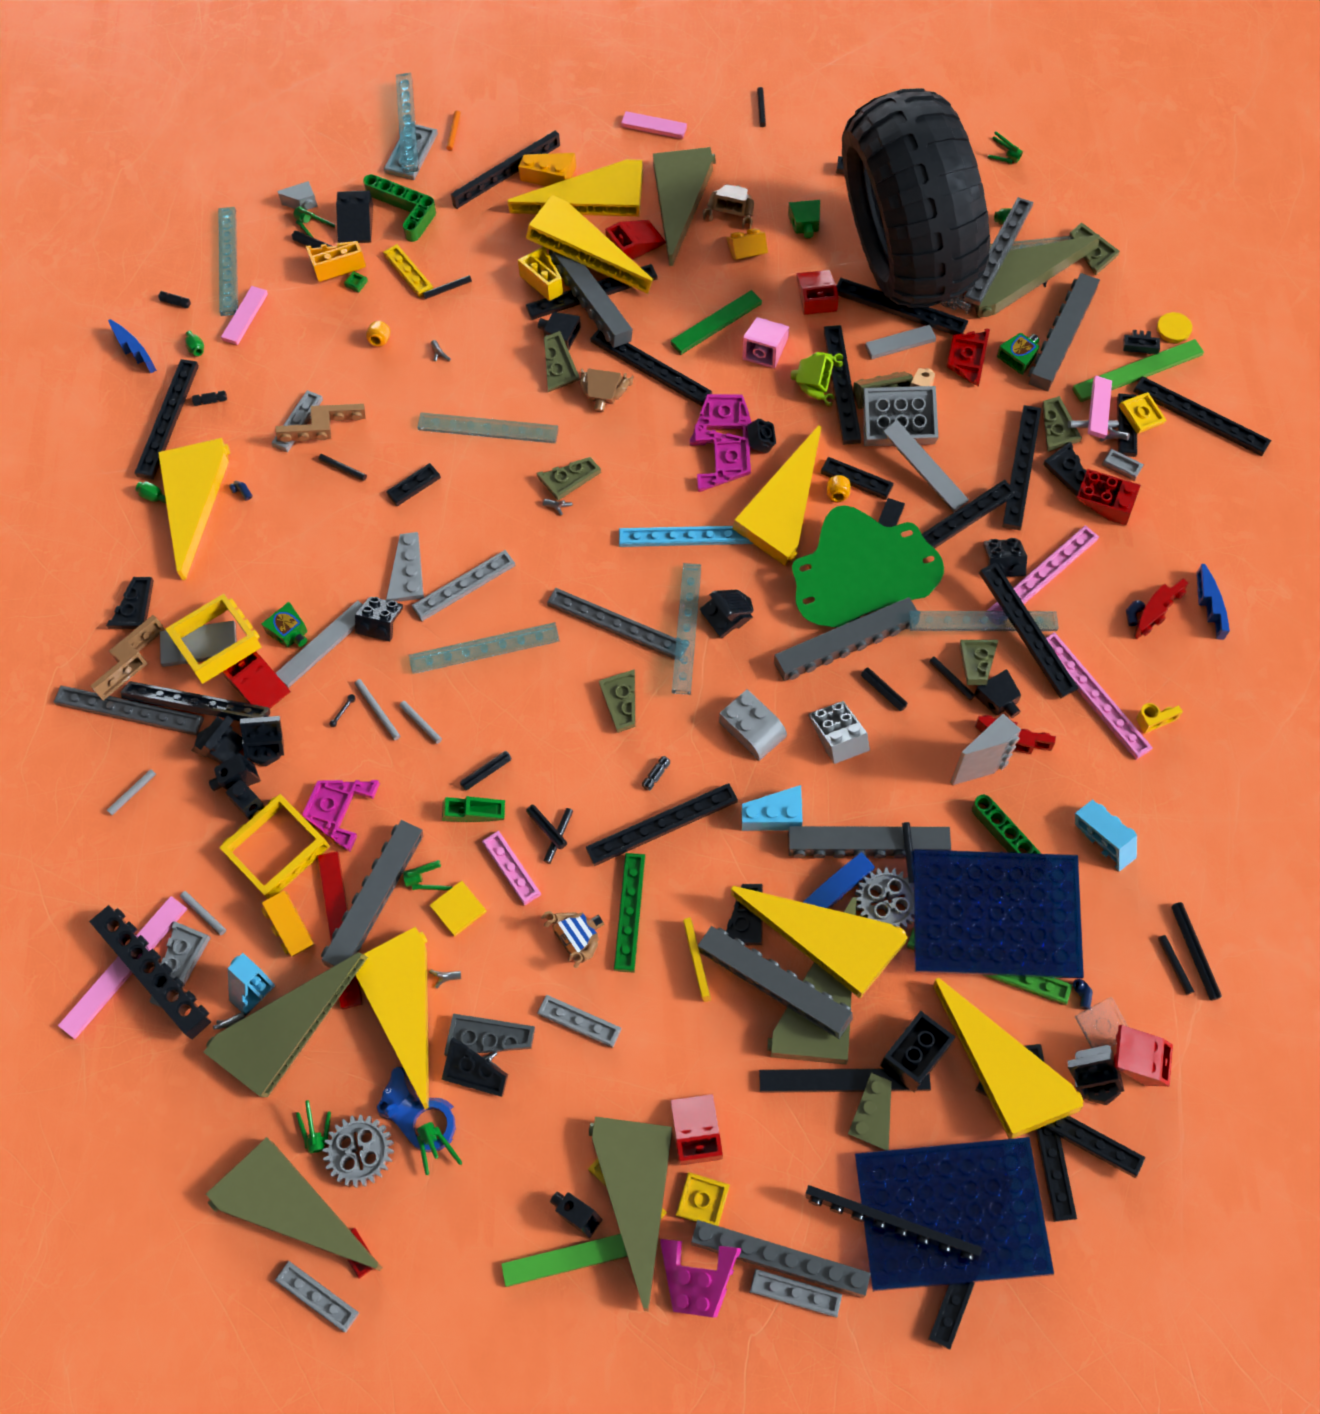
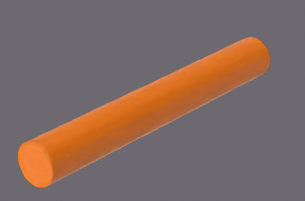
(453, 130)

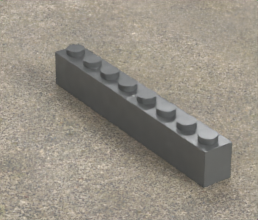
(593, 299)
(1064, 331)
(844, 640)
(871, 841)
(374, 894)
(776, 982)
(783, 1259)

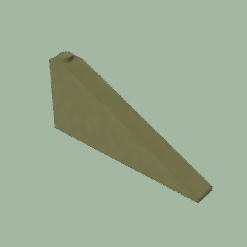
(680, 186)
(1029, 268)
(270, 1039)
(803, 1040)
(635, 1173)
(277, 1197)

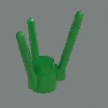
(1013, 153)
(304, 216)
(414, 876)
(427, 1135)
(314, 1141)

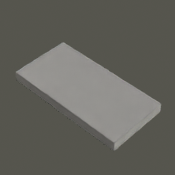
(425, 139)
(202, 643)

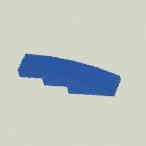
(131, 344)
(1210, 596)
(841, 882)

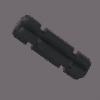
(174, 299)
(209, 398)
(656, 773)

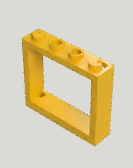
(228, 656)
(295, 867)

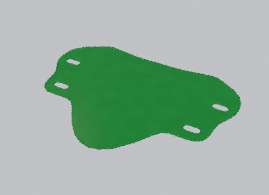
(863, 568)

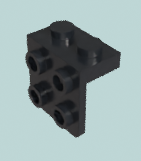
(1008, 555)
(377, 618)

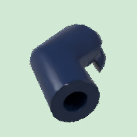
(242, 488)
(1135, 607)
(1084, 992)

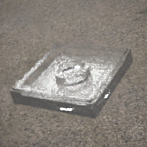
(1101, 1023)

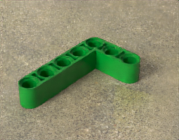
(420, 205)
(1005, 826)

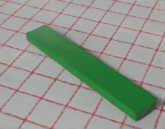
(716, 322)
(629, 913)

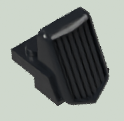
(727, 610)
(262, 739)
(218, 741)
(1096, 1074)

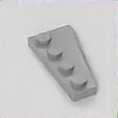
(406, 575)
(183, 953)

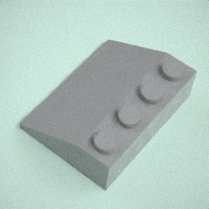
(911, 406)
(988, 751)

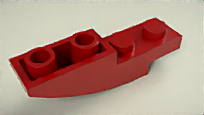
(1157, 607)
(1028, 739)

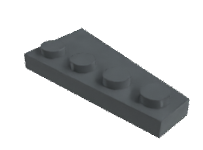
(489, 1035)

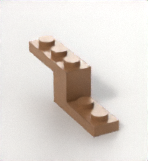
(320, 422)
(128, 657)

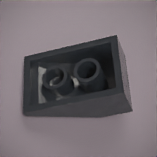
(354, 216)

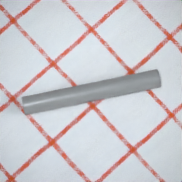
(1084, 424)
(425, 727)
(131, 792)
(203, 913)

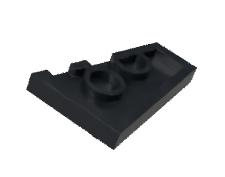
(1066, 468)
(134, 606)
(744, 923)
(472, 1070)

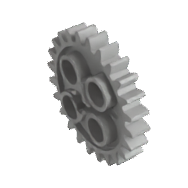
(881, 883)
(377, 1145)

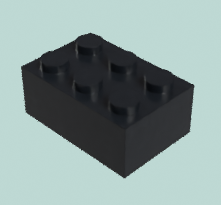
(917, 1051)

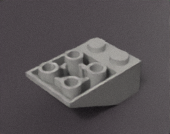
(840, 732)

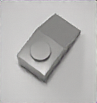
(298, 196)

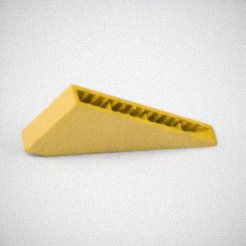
(601, 192)
(573, 236)
(190, 487)
(777, 512)
(840, 943)
(398, 993)
(1016, 1081)

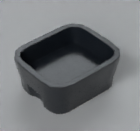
(761, 435)

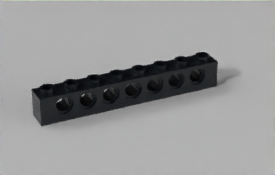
(105, 924)

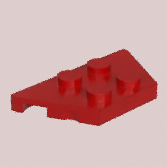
(968, 355)

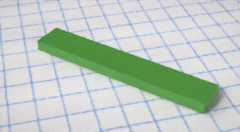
(563, 1260)

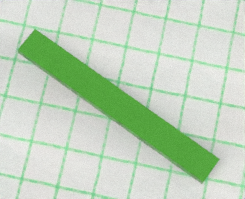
(1144, 367)
(1042, 986)

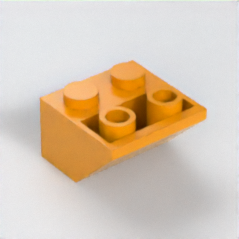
(747, 244)

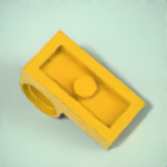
(1158, 718)

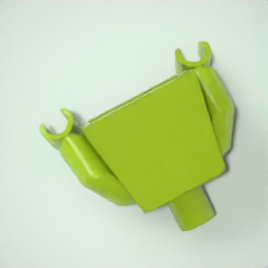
(815, 374)

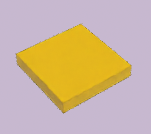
(1142, 413)
(458, 908)
(702, 1199)

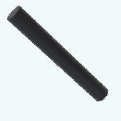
(761, 106)
(446, 287)
(342, 467)
(952, 678)
(561, 829)
(908, 851)
(1176, 965)

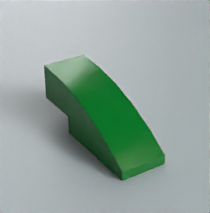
(472, 809)

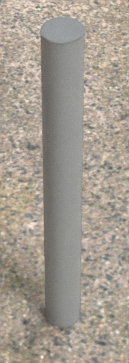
(377, 709)

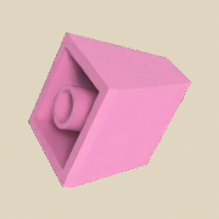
(765, 342)

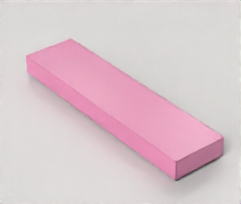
(654, 125)
(244, 315)
(1099, 407)
(511, 868)

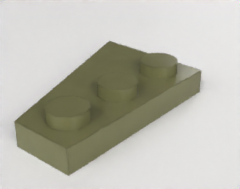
(1099, 257)
(559, 363)
(1056, 424)
(568, 478)
(977, 659)
(620, 699)
(873, 1113)

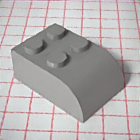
(752, 724)

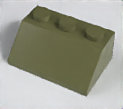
(895, 379)

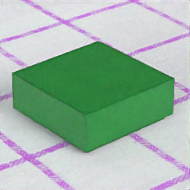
(355, 281)

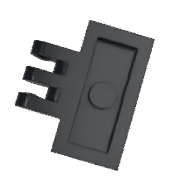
(1141, 343)

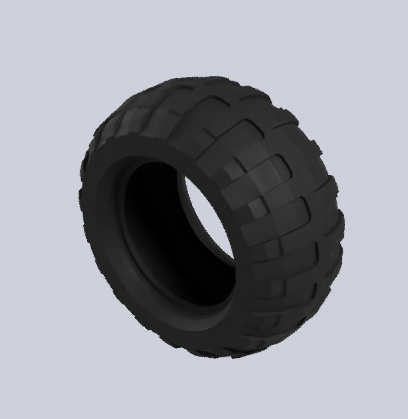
(916, 197)

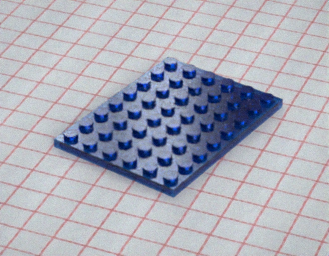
(997, 914)
(963, 1190)

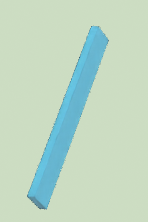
(680, 536)

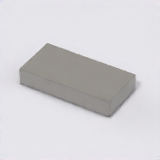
(1122, 464)

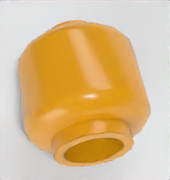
(378, 333)
(838, 488)

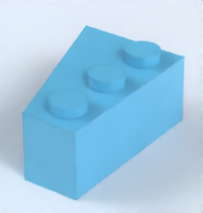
(773, 811)
(1108, 832)
(247, 984)

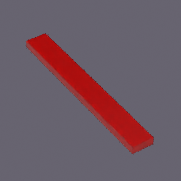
(335, 908)

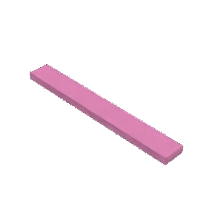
(1053, 565)
(1100, 701)
(118, 972)

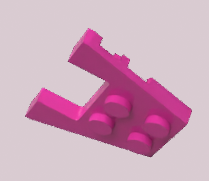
(723, 412)
(731, 457)
(329, 805)
(697, 1289)

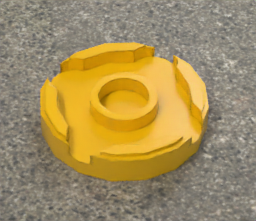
(1174, 327)

